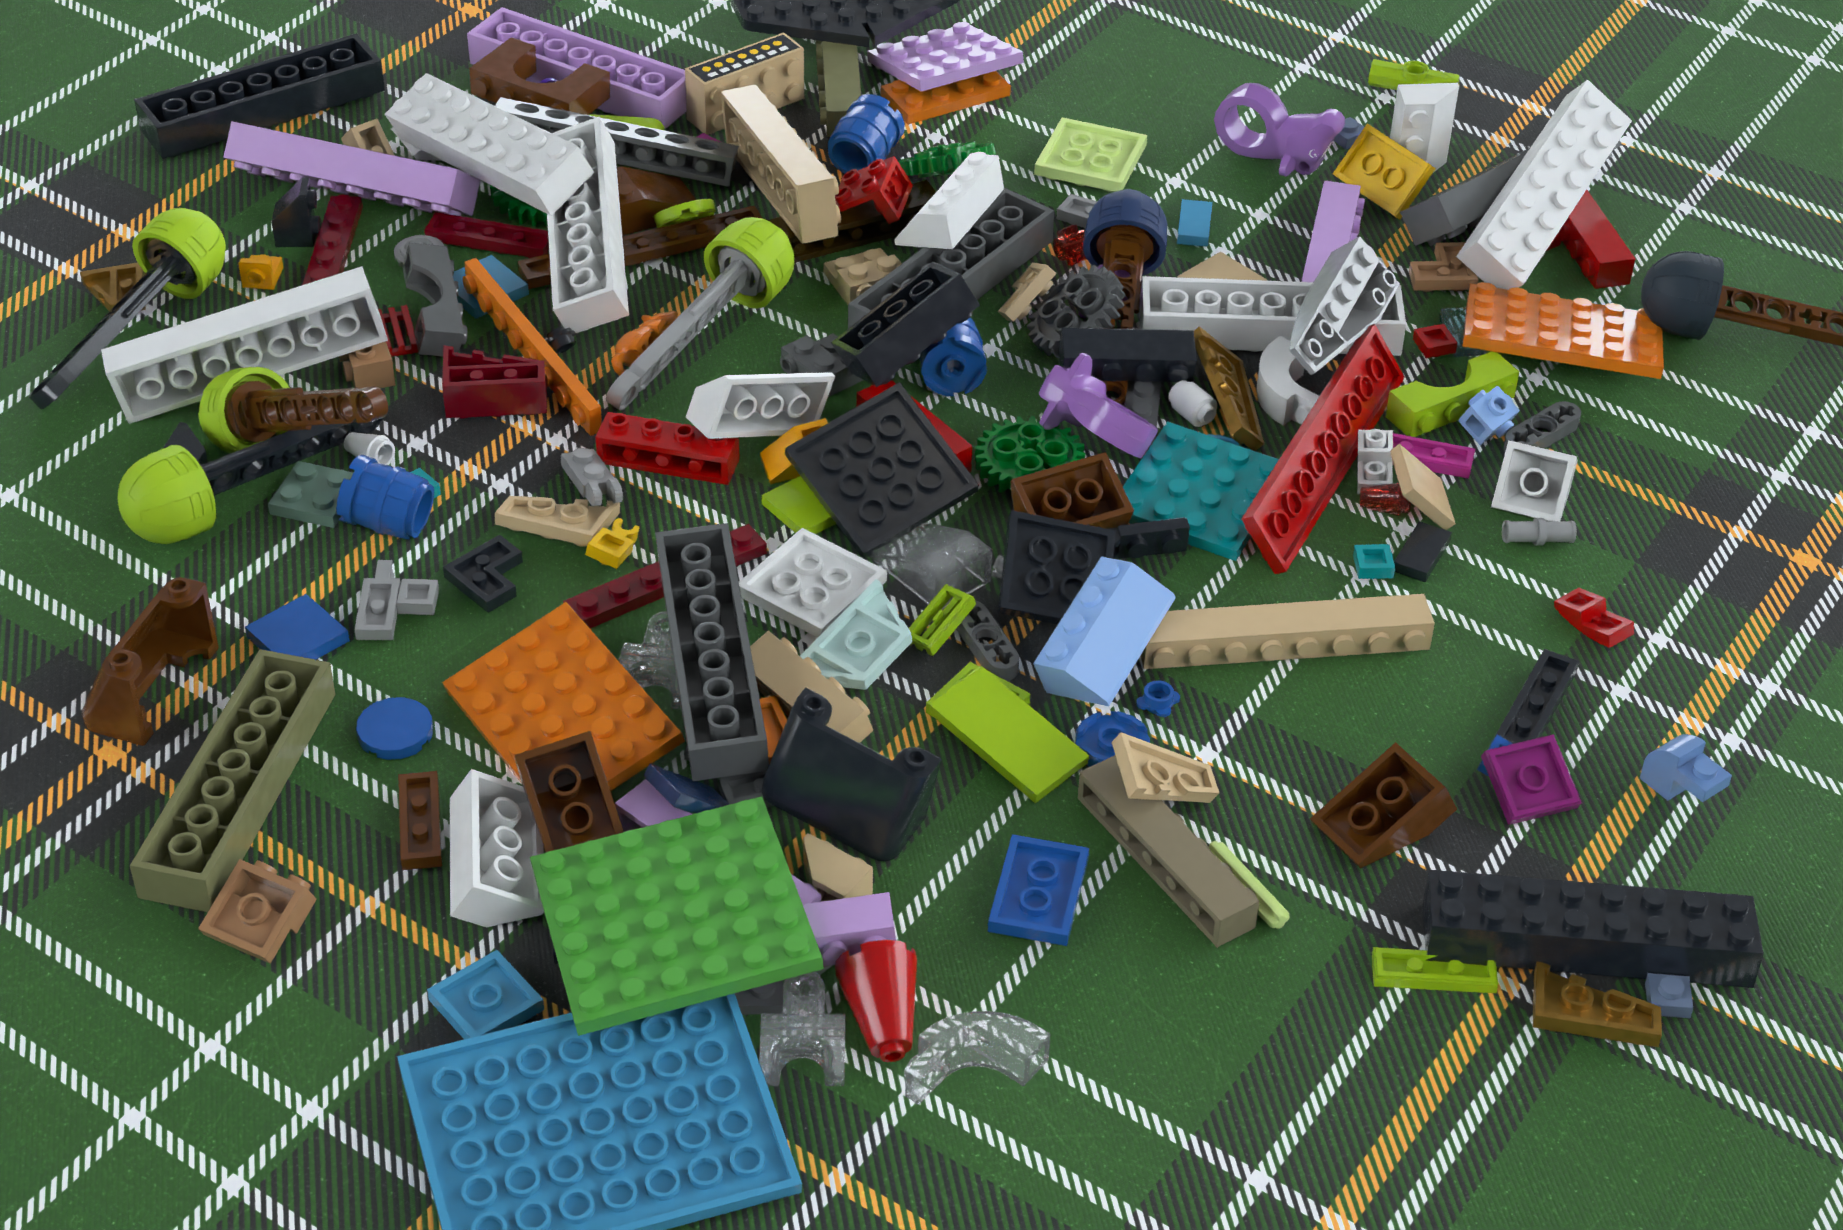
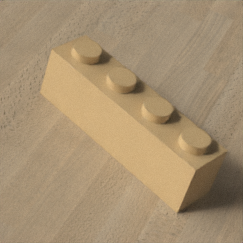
(785, 675)

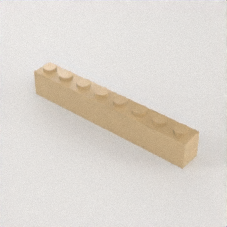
(1290, 631)

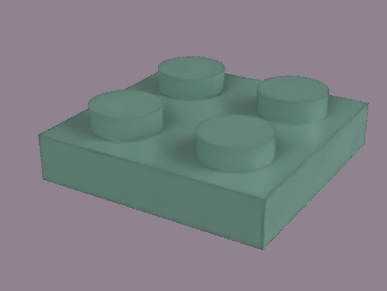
(309, 494)

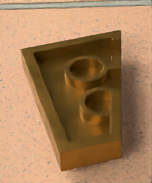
(1581, 1010)

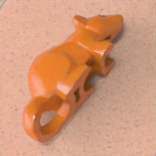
(635, 342)

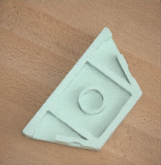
(861, 640)

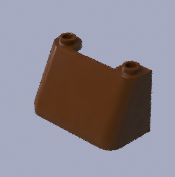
(167, 631)

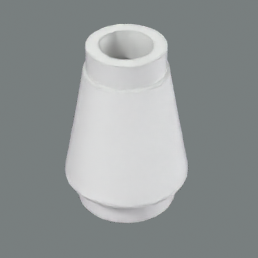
(370, 445)

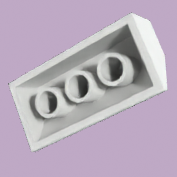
(955, 204)
(758, 404)
(492, 851)

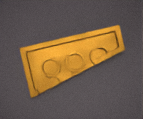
(1231, 389)

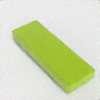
(1410, 970)

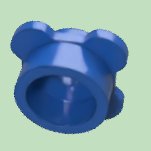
(1158, 698)

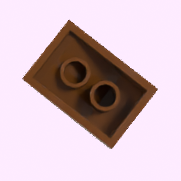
(645, 194)
(568, 792)
(1385, 808)

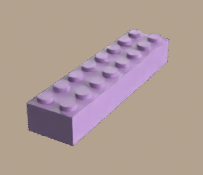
(636, 82)
(351, 170)

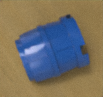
(865, 133)
(955, 361)
(385, 499)

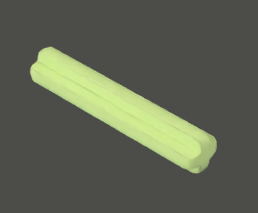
(1269, 907)

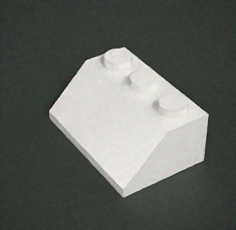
(1425, 120)

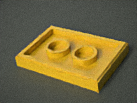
(1384, 171)

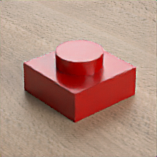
(1435, 341)

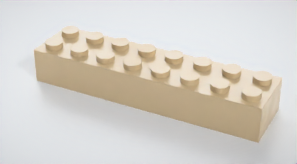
(781, 164)

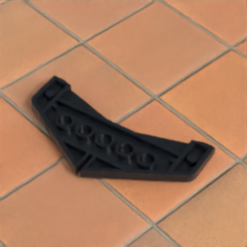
(836, 19)

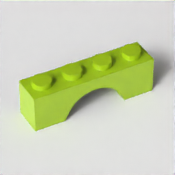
(1422, 408)

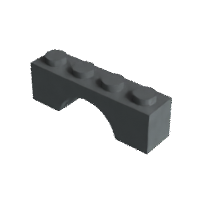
(431, 274)

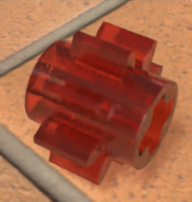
(1070, 245)

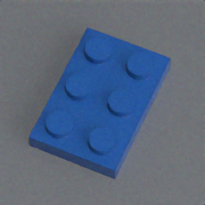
(1038, 890)

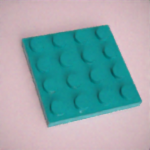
(1201, 481)

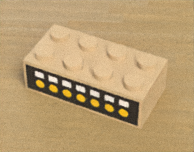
(770, 64)

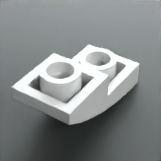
(1374, 458)

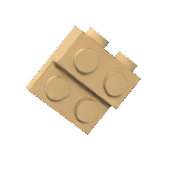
(859, 272)

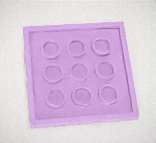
(944, 56)

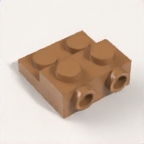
(258, 910)

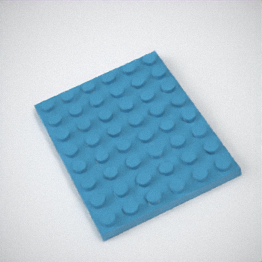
(599, 1126)

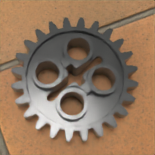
(1092, 292)

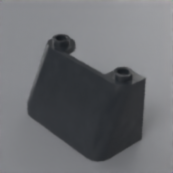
(846, 785)

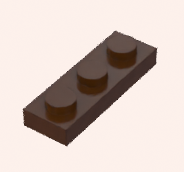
(419, 820)

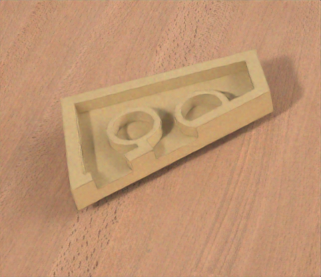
(544, 517)
(1161, 773)

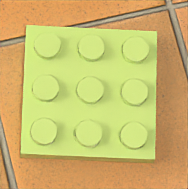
(1090, 155)

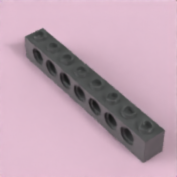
(641, 145)

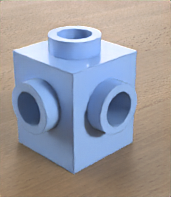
(1489, 415)

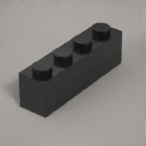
(1131, 353)

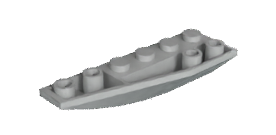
(1341, 304)

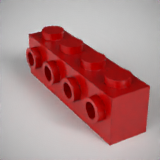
(666, 448)

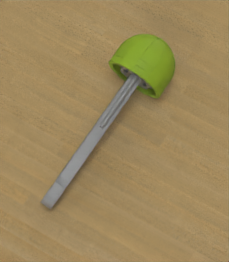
(747, 265)

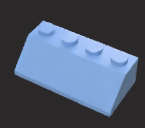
(1103, 632)

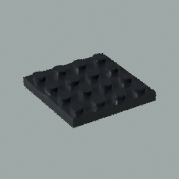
(881, 470)

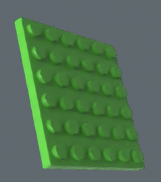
(673, 915)

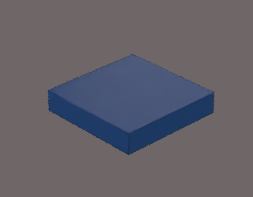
(298, 630)

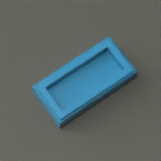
(1194, 223)

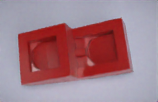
(1589, 615)

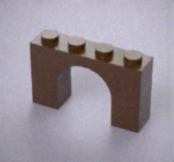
(510, 64)

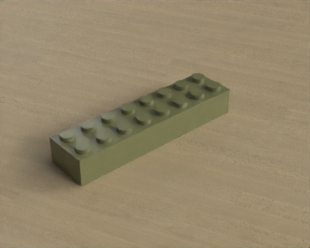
(233, 781)

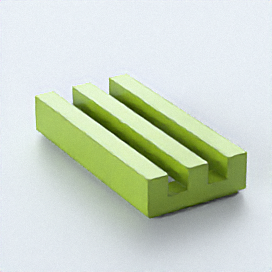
(943, 621)

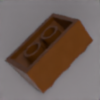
(1075, 492)

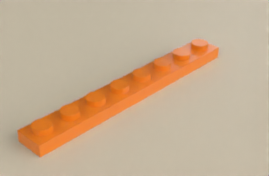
(532, 345)

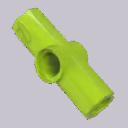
(1391, 74)

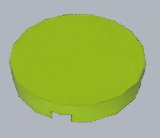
(685, 212)

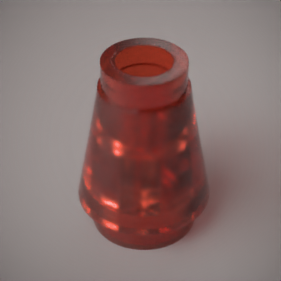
(1385, 498)

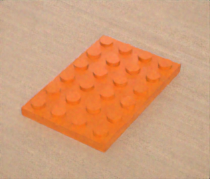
(1563, 330)
(559, 684)

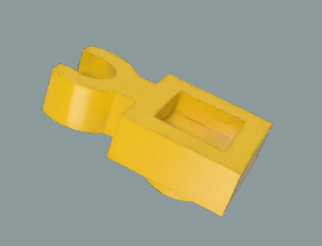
(613, 545)

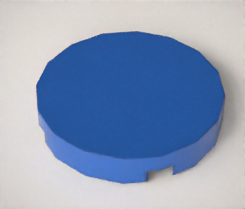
(394, 728)
(1097, 733)

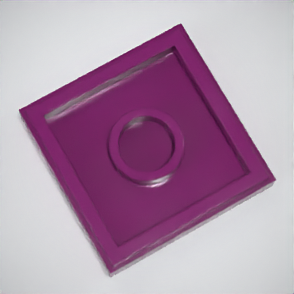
(1531, 779)

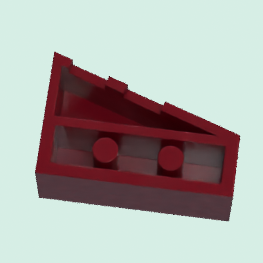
(492, 386)

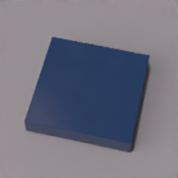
(682, 791)

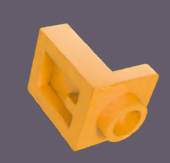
(260, 271)

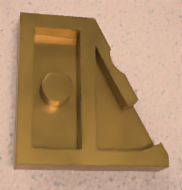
(112, 282)

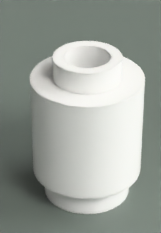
(1193, 403)

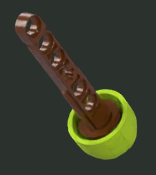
(256, 403)

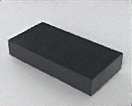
(1422, 551)

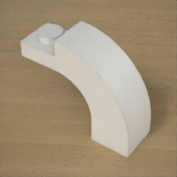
(1277, 387)

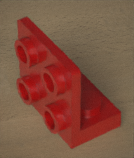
(882, 182)

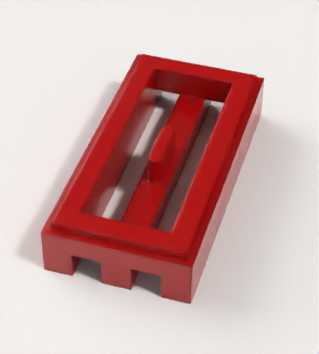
(394, 317)

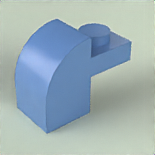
(1682, 767)

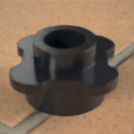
(561, 339)

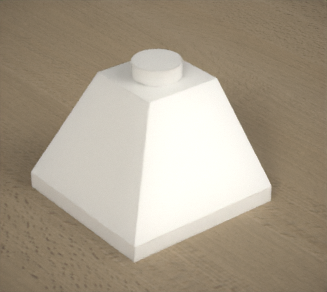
(1534, 481)

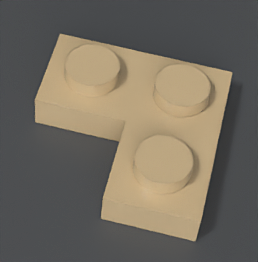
(1032, 282)

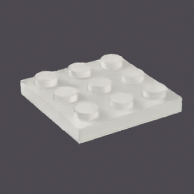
(809, 581)

